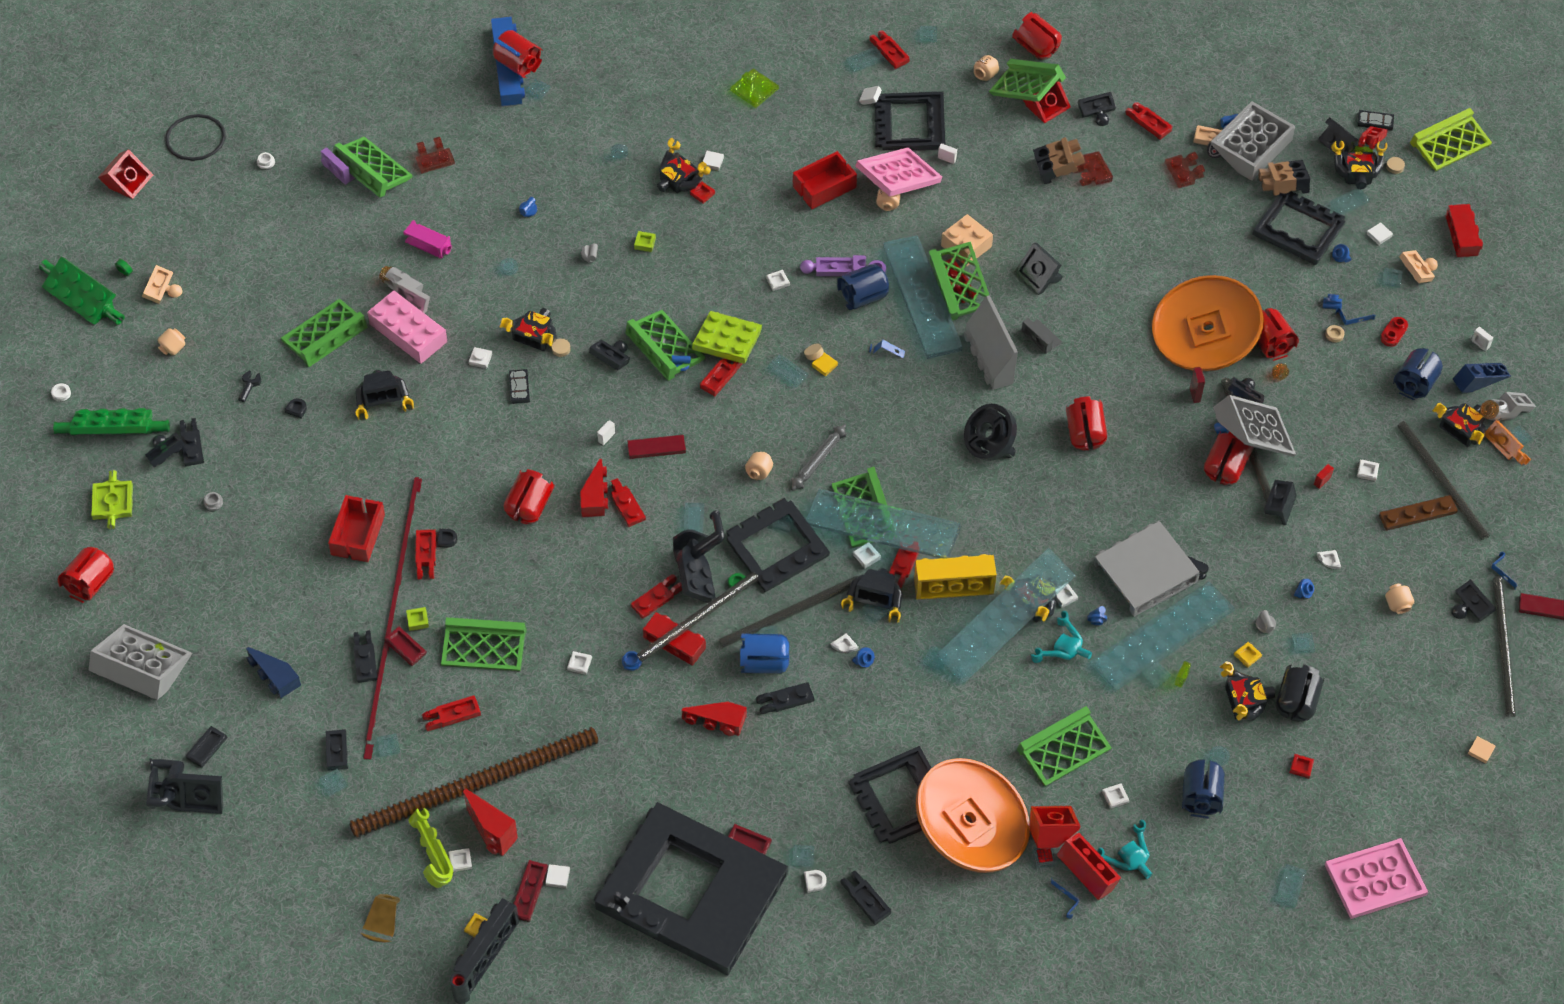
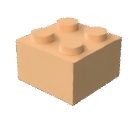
(965, 231)

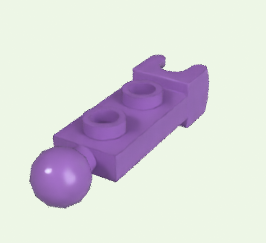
(833, 266)

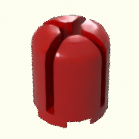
(1037, 36)
(523, 64)
(1276, 335)
(1090, 410)
(1236, 462)
(528, 497)
(86, 573)

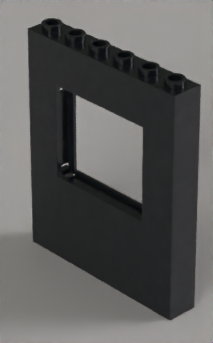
(730, 904)

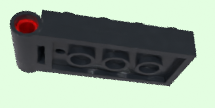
(483, 950)

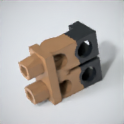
(1058, 159)
(1285, 177)

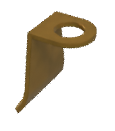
(382, 917)

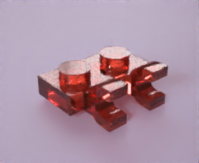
(434, 160)
(1180, 169)
(1097, 170)

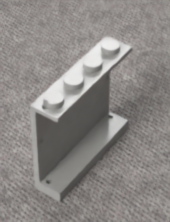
(1148, 567)

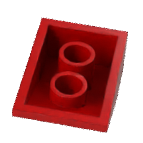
(494, 826)

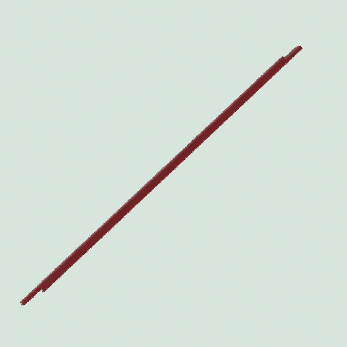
(369, 747)

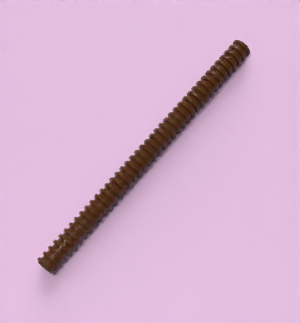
(474, 782)

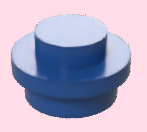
(630, 661)

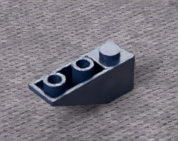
(1477, 376)
(280, 674)

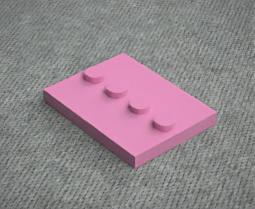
(898, 171)
(1375, 878)

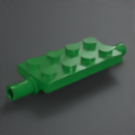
(80, 291)
(112, 422)

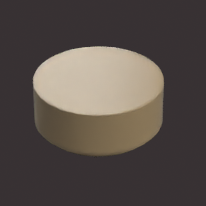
(1395, 165)
(1334, 333)
(561, 347)
(814, 352)

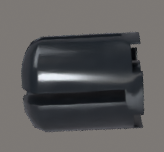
(1299, 693)

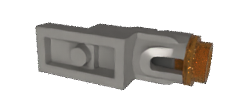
(405, 286)
(1507, 406)

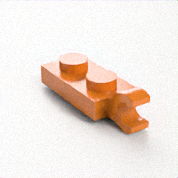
(1506, 443)

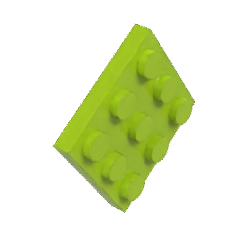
(727, 337)

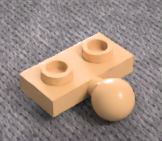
(1418, 268)
(159, 285)

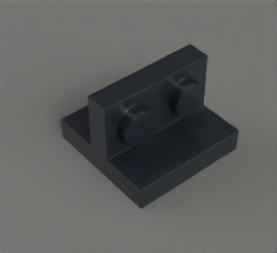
(1337, 133)
(1039, 269)

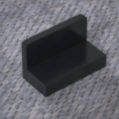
(1281, 500)

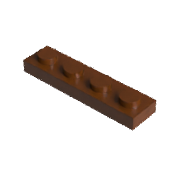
(1418, 512)

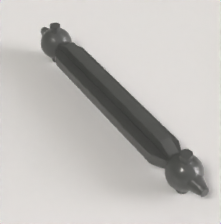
(818, 457)

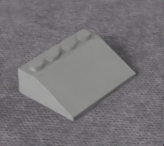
(1253, 139)
(991, 345)
(1254, 424)
(126, 662)

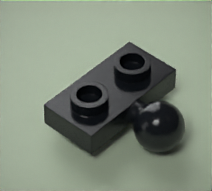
(1097, 106)
(611, 355)
(1245, 389)
(164, 448)
(1474, 601)

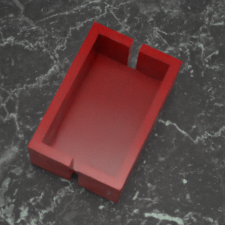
(824, 180)
(355, 529)

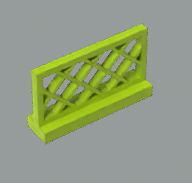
(1446, 127)

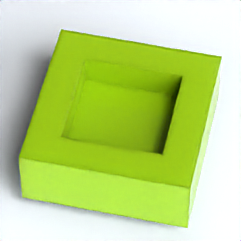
(645, 241)
(417, 618)

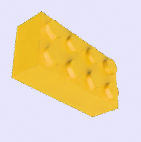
(955, 577)

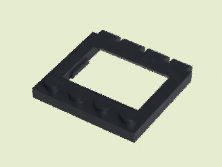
(935, 121)
(1295, 245)
(788, 566)
(918, 767)

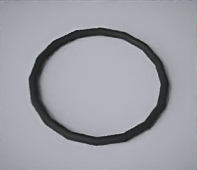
(200, 157)

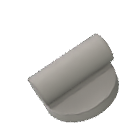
(589, 252)
(1265, 622)

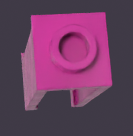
(427, 240)

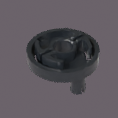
(1002, 435)

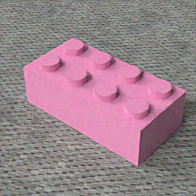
(407, 327)

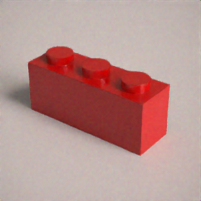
(1463, 230)
(686, 647)
(1088, 866)

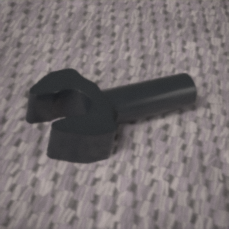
(249, 385)

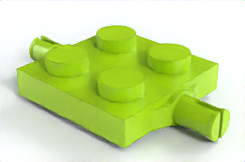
(112, 499)

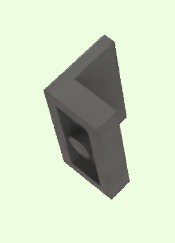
(1040, 335)

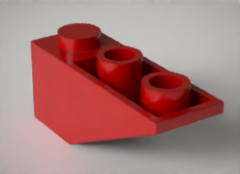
(593, 492)
(728, 714)

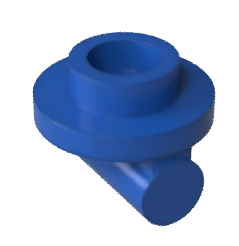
(1226, 120)
(528, 208)
(1341, 253)
(1332, 301)
(679, 360)
(1304, 589)
(1097, 616)
(864, 657)

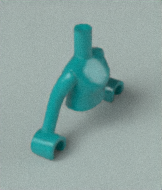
(1066, 646)
(1132, 854)

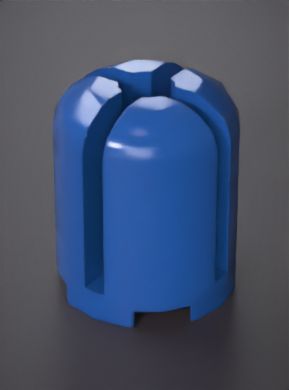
(764, 653)

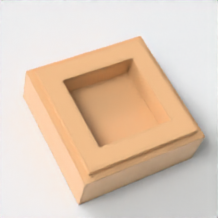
(1481, 749)

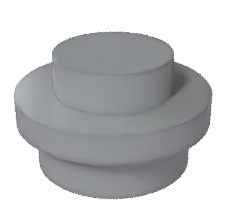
(213, 501)

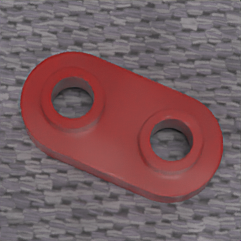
(1395, 330)

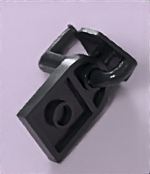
(693, 566)
(183, 790)

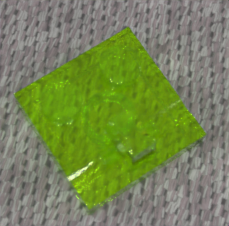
(754, 88)

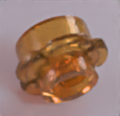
(1280, 369)

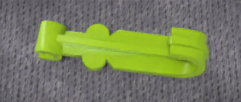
(441, 869)

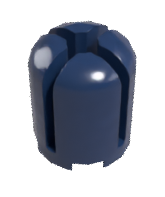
(863, 286)
(1413, 372)
(1195, 794)

